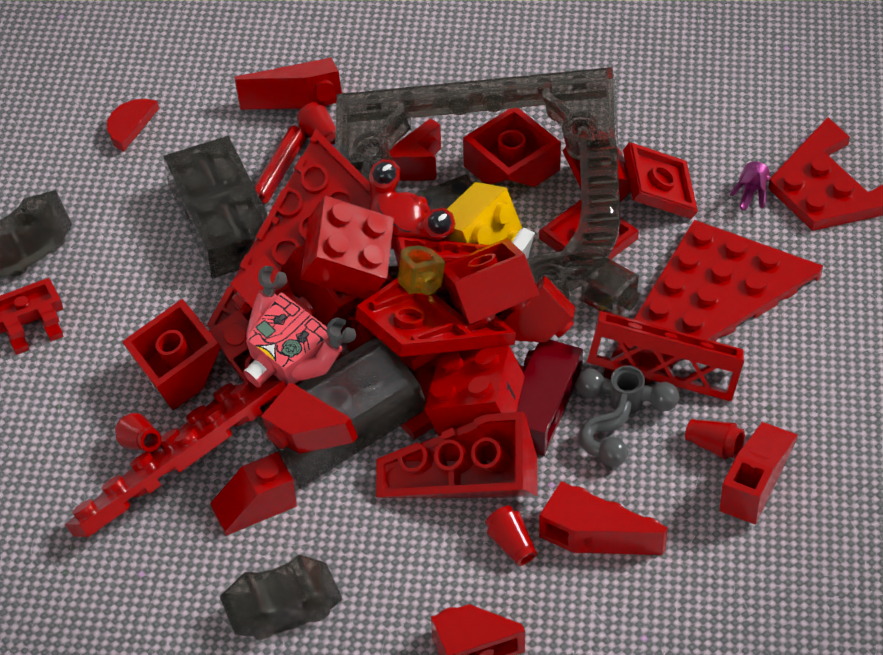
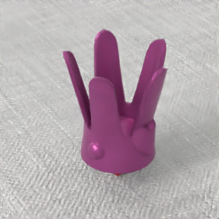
(753, 178)

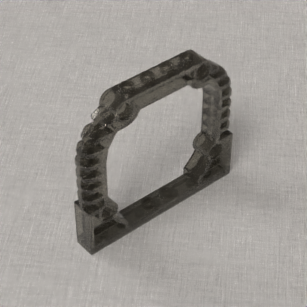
(577, 100)

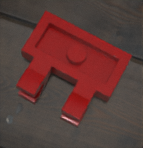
(27, 305)

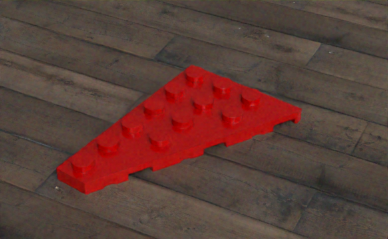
(716, 285)

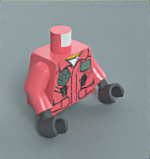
(287, 338)

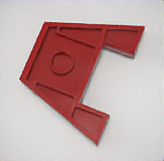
(820, 188)
(421, 326)

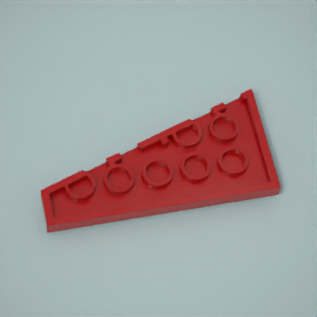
(316, 174)
(178, 450)

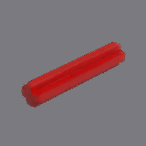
(279, 163)

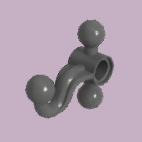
(591, 384)

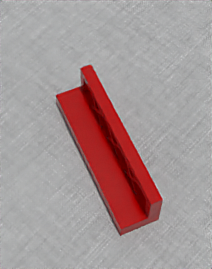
(668, 342)

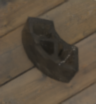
(32, 232)
(280, 598)

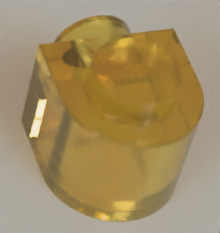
(420, 270)

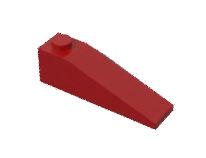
(476, 460)

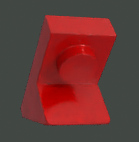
(417, 152)

